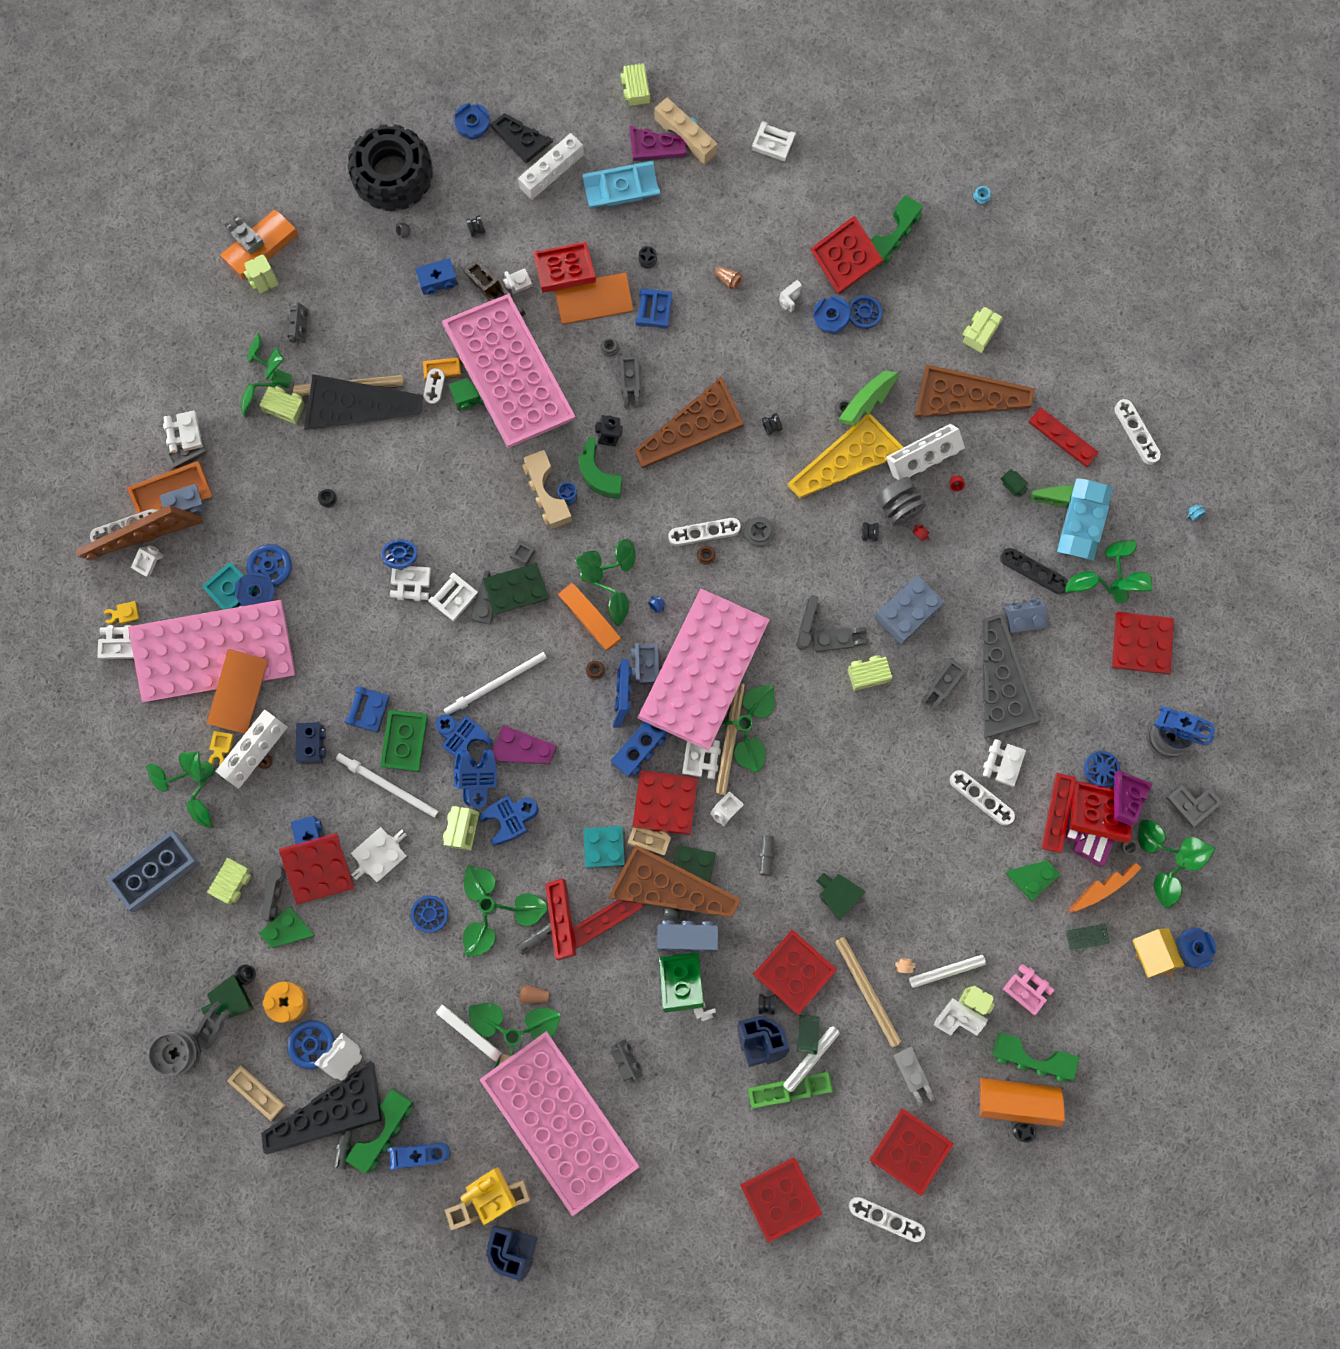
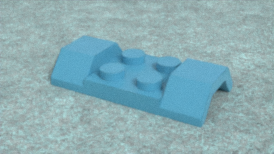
(621, 185)
(1085, 519)

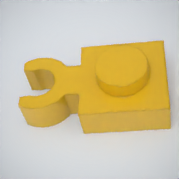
(125, 613)
(220, 744)

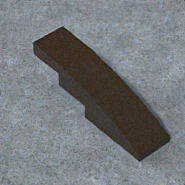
(488, 283)

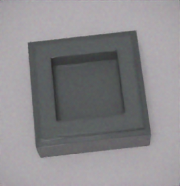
(522, 553)

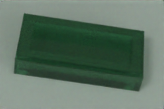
(1087, 936)
(808, 1034)

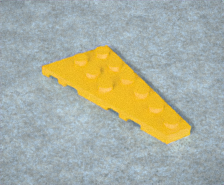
(853, 453)

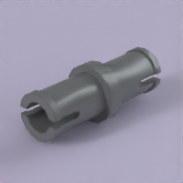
(766, 855)
(535, 939)
(342, 1149)

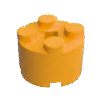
(274, 1002)

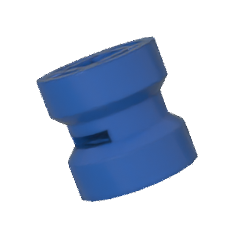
(567, 489)

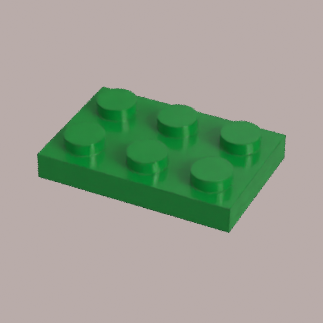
(404, 741)
(681, 982)

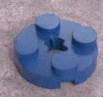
(475, 129)
(835, 324)
(248, 582)
(1186, 950)

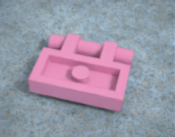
(1024, 994)

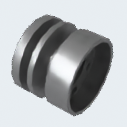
(899, 499)
(1164, 746)
(163, 1056)

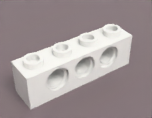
(551, 166)
(932, 443)
(251, 749)

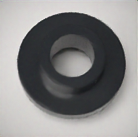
(327, 492)
(250, 974)

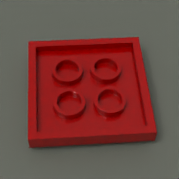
(847, 255)
(564, 267)
(1143, 643)
(665, 802)
(1094, 813)
(316, 868)
(794, 972)
(911, 1151)
(781, 1199)

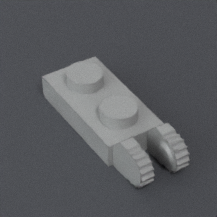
(913, 1074)

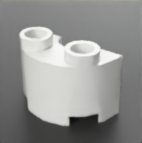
(340, 1058)

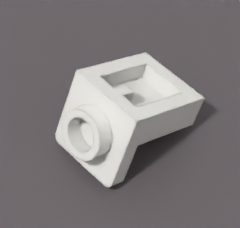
(517, 281)
(789, 295)
(146, 560)
(726, 808)
(704, 1015)

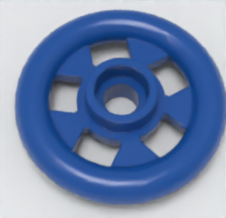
(280, 554)
(294, 1043)

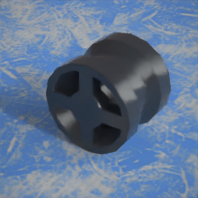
(475, 226)
(647, 252)
(772, 424)
(870, 531)
(766, 1004)
(1028, 1132)

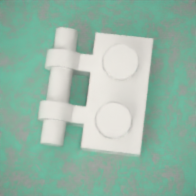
(189, 432)
(412, 577)
(115, 648)
(695, 763)
(1009, 766)

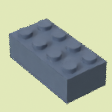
(153, 871)

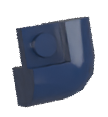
(762, 1040)
(510, 1252)

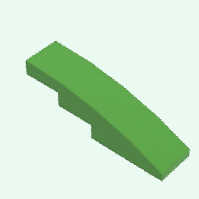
(871, 394)
(1053, 495)
(777, 1093)

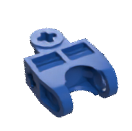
(1176, 724)
(461, 735)
(475, 779)
(519, 817)
(406, 1156)

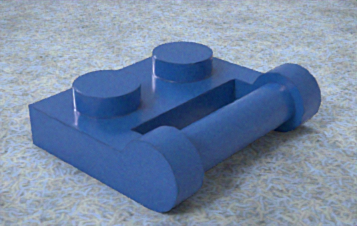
(660, 308)
(373, 710)

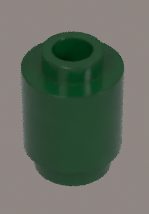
(1014, 482)

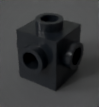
(608, 430)

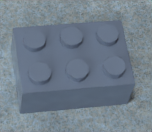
(909, 609)
(687, 937)

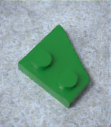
(1033, 878)
(286, 929)

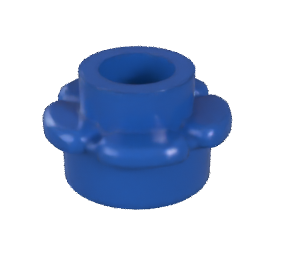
(657, 604)

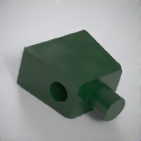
(839, 894)
(231, 997)

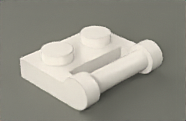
(771, 145)
(457, 601)

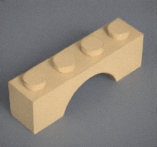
(674, 119)
(555, 510)
(466, 1212)

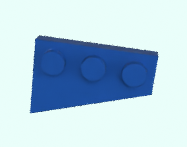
(622, 704)

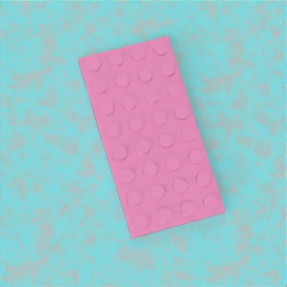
(508, 370)
(190, 651)
(704, 669)
(559, 1123)

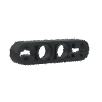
(1035, 568)

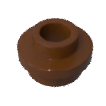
(706, 549)
(593, 664)

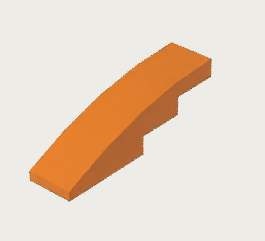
(589, 617)
(1099, 891)

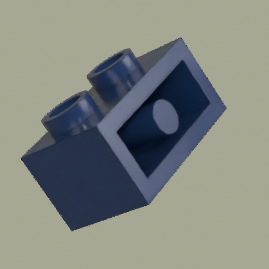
(310, 743)

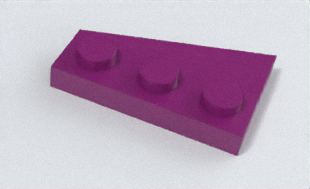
(652, 145)
(522, 748)
(1129, 797)

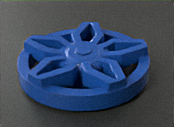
(865, 312)
(399, 554)
(1101, 768)
(429, 914)

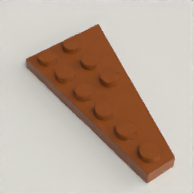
(957, 392)
(698, 422)
(143, 530)
(660, 883)

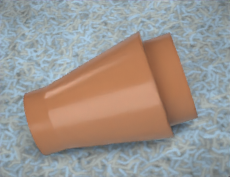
(729, 277)
(533, 995)

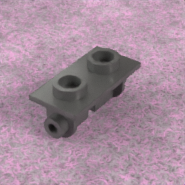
(299, 316)
(624, 1052)

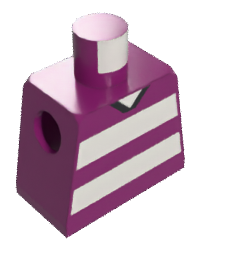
(1090, 847)

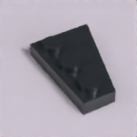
(521, 139)

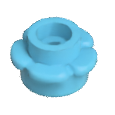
(984, 191)
(1196, 512)

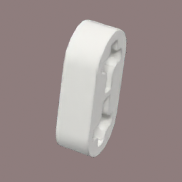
(430, 385)

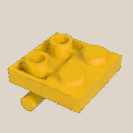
(490, 1196)

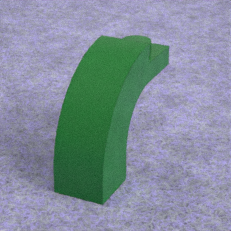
(599, 482)

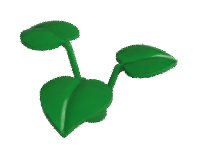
(272, 373)
(592, 572)
(1134, 582)
(752, 752)
(198, 772)
(1193, 856)
(479, 883)
(488, 1016)

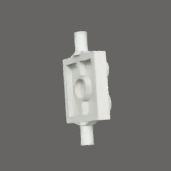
(378, 854)

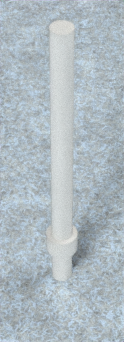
(463, 702)
(355, 766)

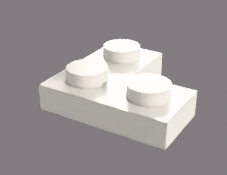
(958, 1014)

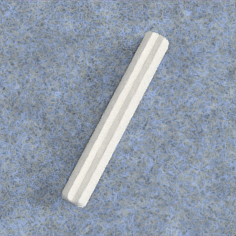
(947, 971)
(811, 1059)

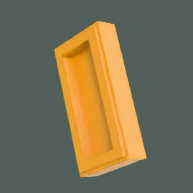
(450, 367)

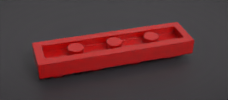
(1063, 437)
(1058, 813)
(560, 919)
(604, 920)

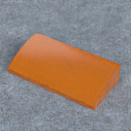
(274, 232)
(600, 299)
(146, 493)
(237, 691)
(1021, 1102)

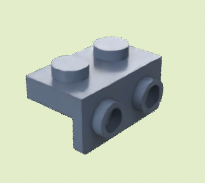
(185, 499)
(1026, 616)
(646, 663)

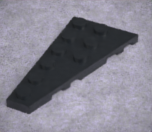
(347, 402)
(334, 1111)

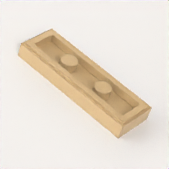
(256, 1093)

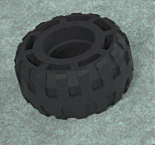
(398, 188)

